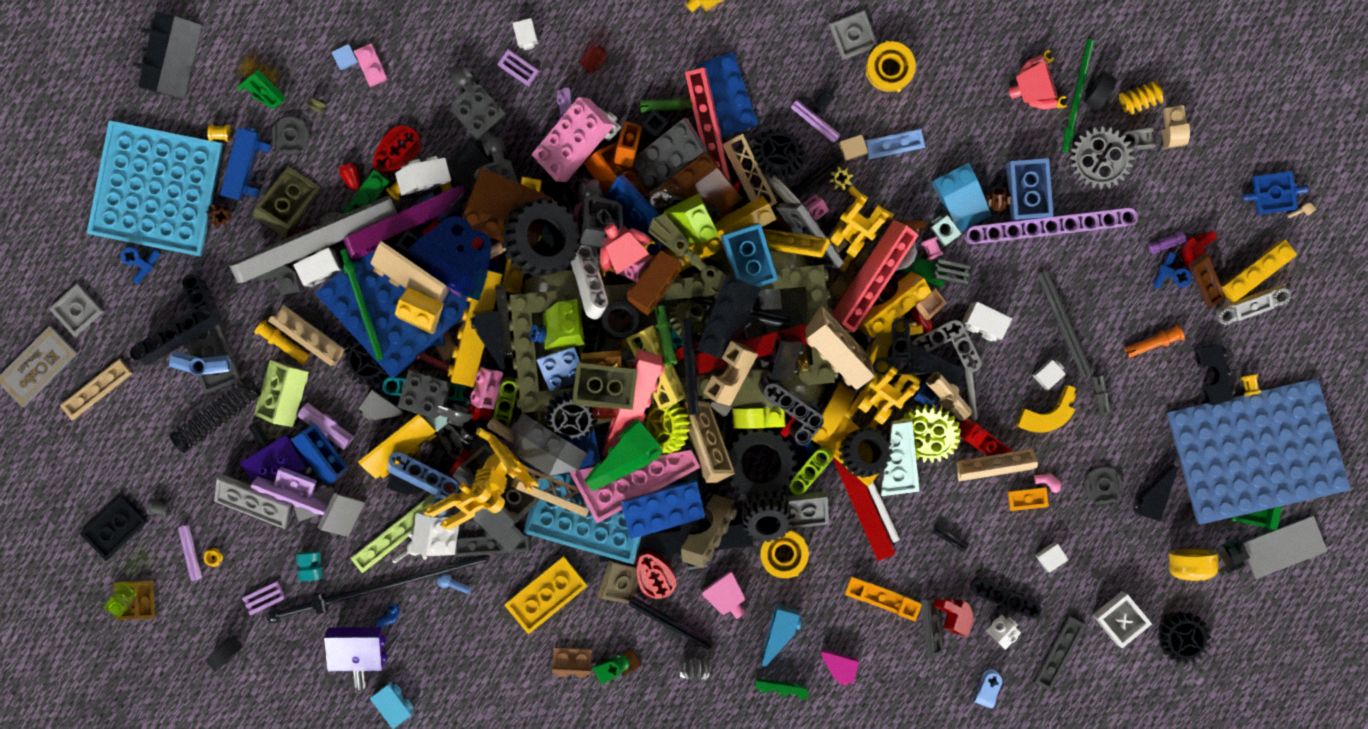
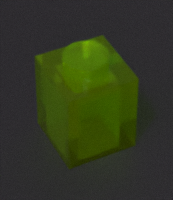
(119, 600)

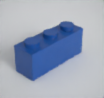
(320, 454)

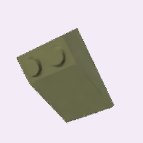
(286, 202)
(604, 386)

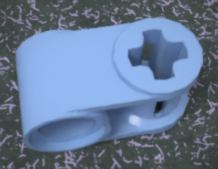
(987, 691)

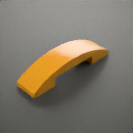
(883, 598)

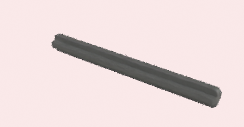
(1064, 323)

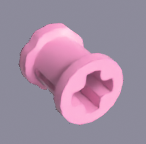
(932, 248)

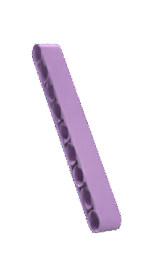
(1059, 226)

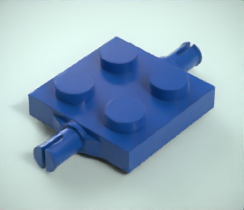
(1274, 193)

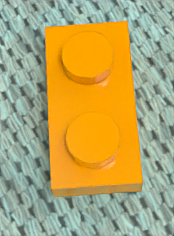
(1027, 499)

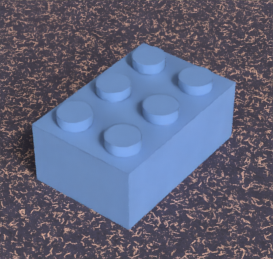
(1029, 189)

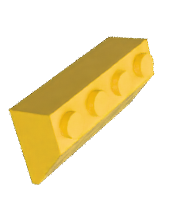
(404, 440)

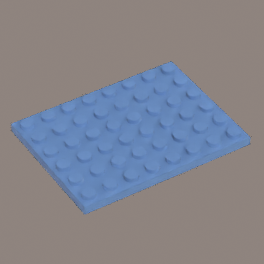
(1258, 451)

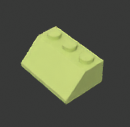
(281, 393)

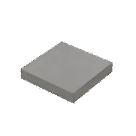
(853, 35)
(76, 309)
(341, 514)

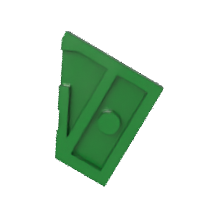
(262, 89)

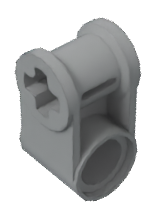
(1140, 138)

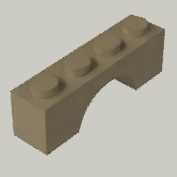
(700, 547)

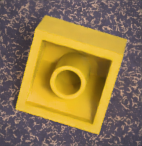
(419, 310)

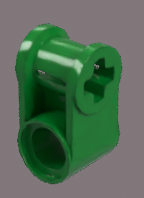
(611, 668)

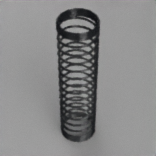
(176, 438)

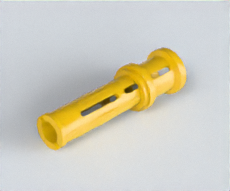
(274, 337)

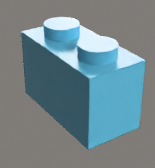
(392, 704)

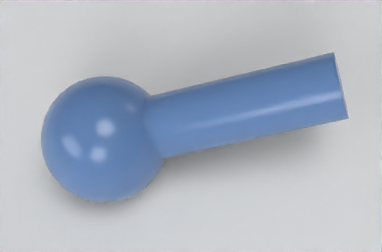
(445, 580)

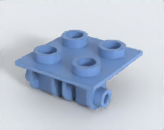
(559, 368)

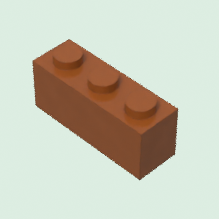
(654, 282)

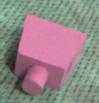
(725, 595)

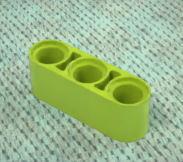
(505, 395)
(805, 476)

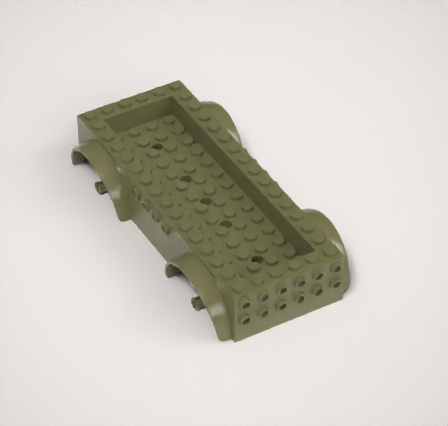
(800, 288)

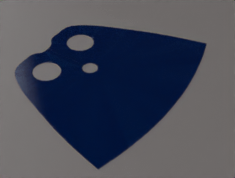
(440, 258)

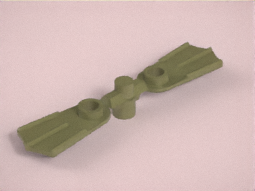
(669, 235)

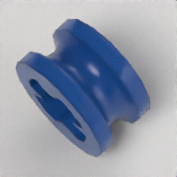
(538, 333)

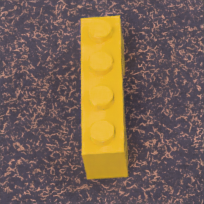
(1257, 272)
(910, 292)

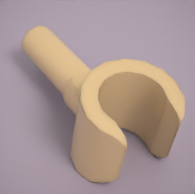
(1308, 208)

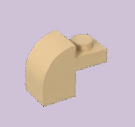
(1176, 128)

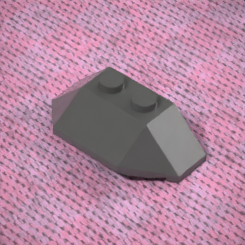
(544, 448)

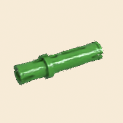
(666, 105)
(663, 328)

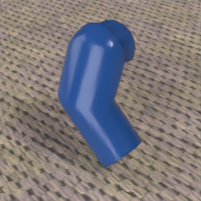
(391, 616)

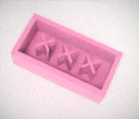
(572, 139)

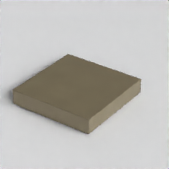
(619, 582)

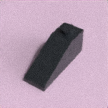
(488, 330)
(1155, 497)

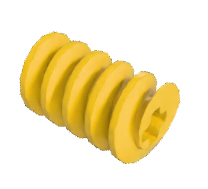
(1141, 96)

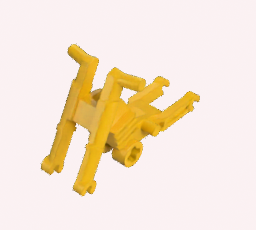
(856, 227)
(883, 395)
(488, 486)

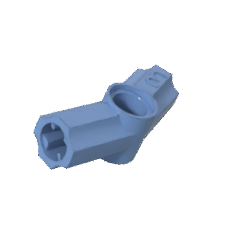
(189, 363)

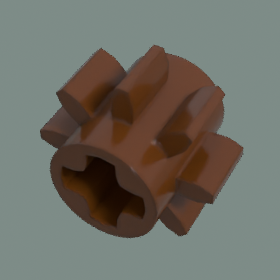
(998, 199)
(216, 210)

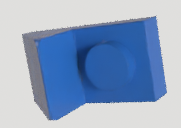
(925, 395)

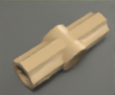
(948, 396)

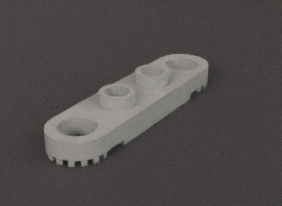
(1253, 304)

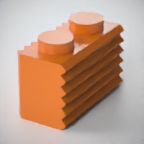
(628, 144)

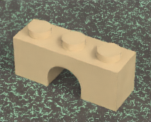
(725, 387)

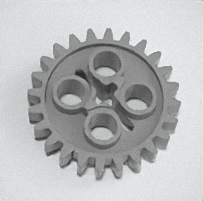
(1087, 148)

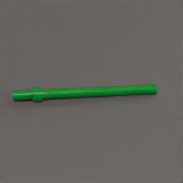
(1069, 131)
(350, 269)

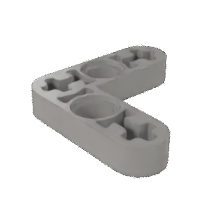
(956, 339)

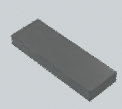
(932, 628)

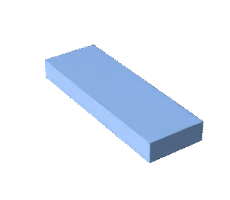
(895, 144)

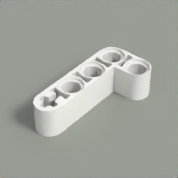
(589, 280)

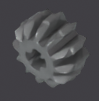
(694, 668)

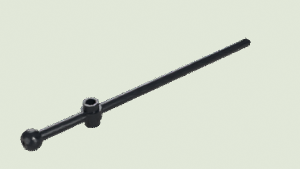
(320, 602)

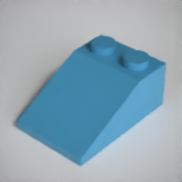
(962, 197)
(749, 255)
(780, 631)

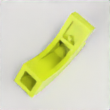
(758, 417)

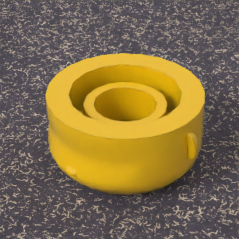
(901, 55)
(1193, 563)
(791, 567)

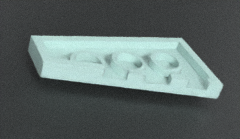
(901, 472)

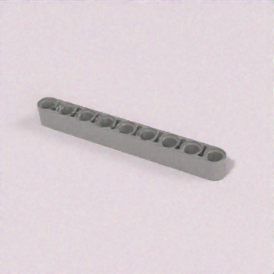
(311, 240)

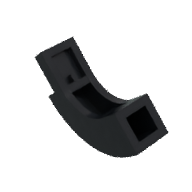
(402, 486)

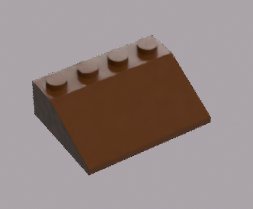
(705, 178)
(494, 199)

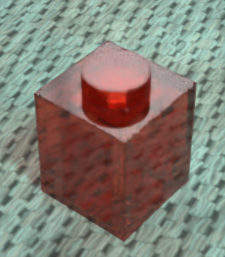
(593, 59)

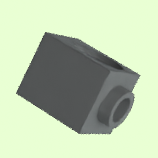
(768, 300)

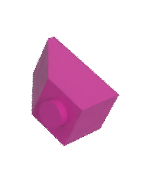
(841, 666)

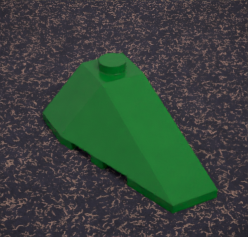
(631, 453)

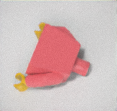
(1036, 84)
(622, 248)

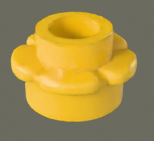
(208, 557)

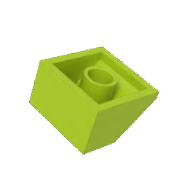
(692, 220)
(563, 325)

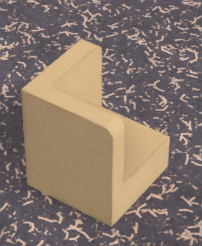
(853, 148)

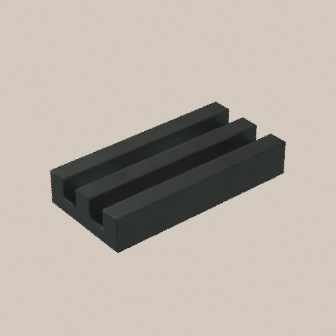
(964, 273)

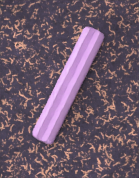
(815, 121)
(189, 552)

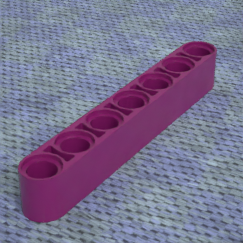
(395, 226)

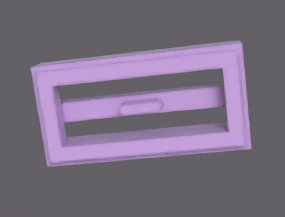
(531, 77)
(249, 604)

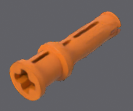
(1163, 338)

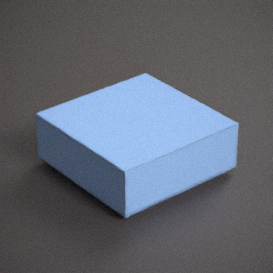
(345, 57)

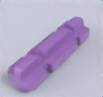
(1167, 242)

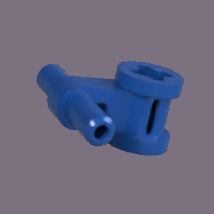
(145, 266)
(1165, 270)

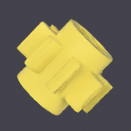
(838, 183)

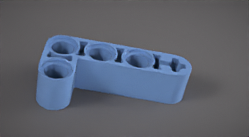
(421, 479)

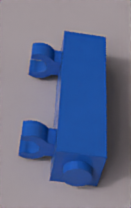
(241, 164)

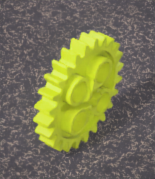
(931, 419)

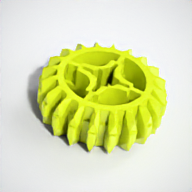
(668, 426)

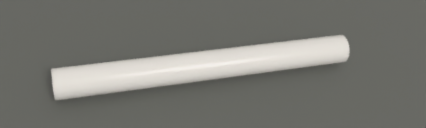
(883, 512)

